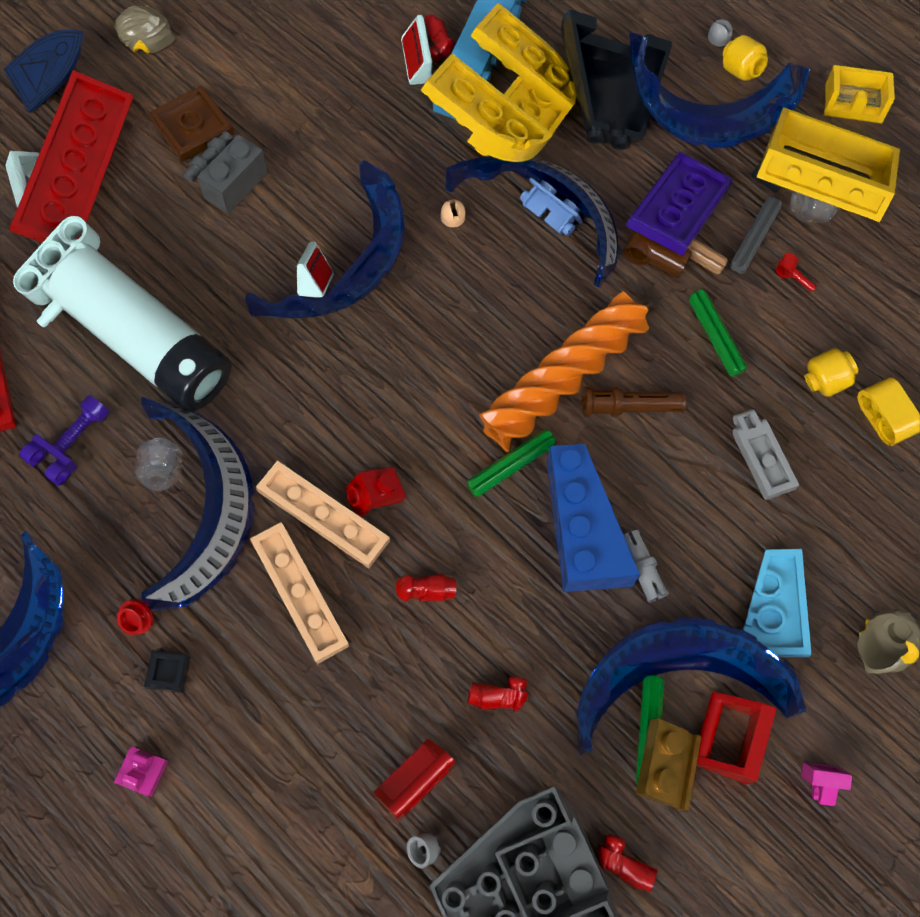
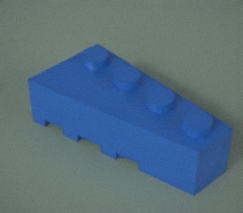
(586, 529)

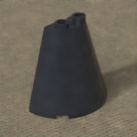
(606, 80)

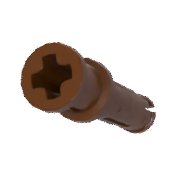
(617, 401)

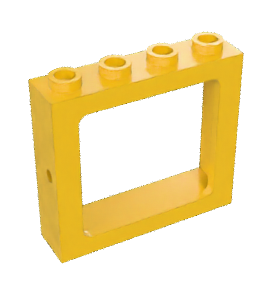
(824, 181)

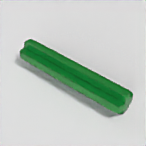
(717, 333)
(511, 463)
(650, 709)

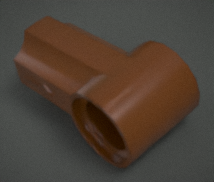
(643, 250)

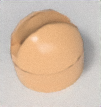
(447, 215)

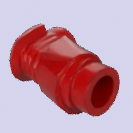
(437, 32)
(426, 588)
(493, 697)
(630, 870)

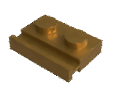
(668, 765)

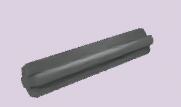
(755, 235)

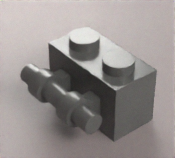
(227, 170)

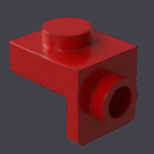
(374, 490)

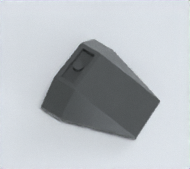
(528, 867)

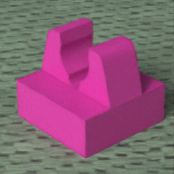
(141, 771)
(826, 781)

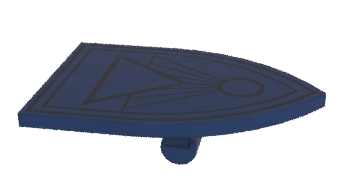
(45, 66)

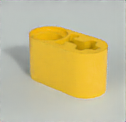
(889, 411)

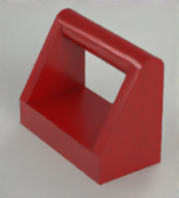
(754, 742)
(414, 779)

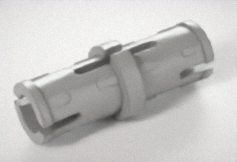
(649, 576)

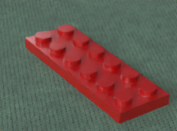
(72, 157)

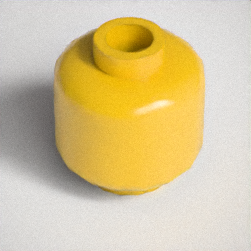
(745, 58)
(831, 372)

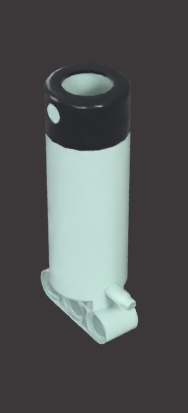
(121, 315)

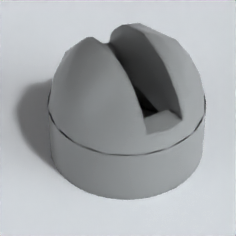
(720, 33)
(416, 853)

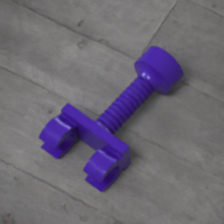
(61, 469)

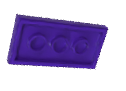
(680, 203)

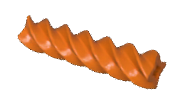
(563, 370)

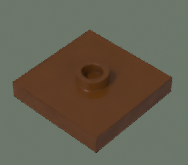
(190, 122)

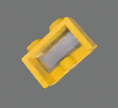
(858, 94)

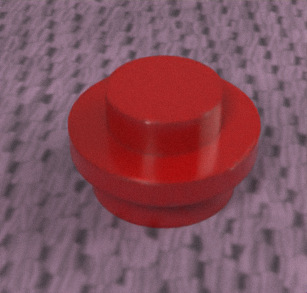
(134, 617)

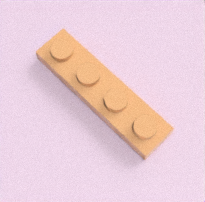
(323, 514)
(299, 593)

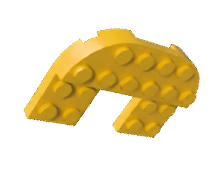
(524, 117)

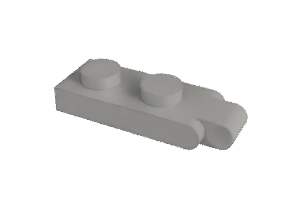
(763, 455)

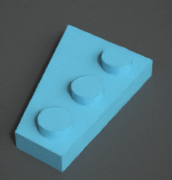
(780, 605)

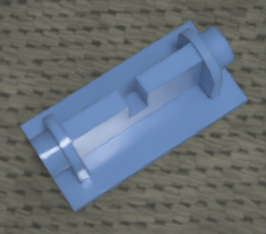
(561, 213)

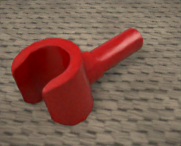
(787, 268)

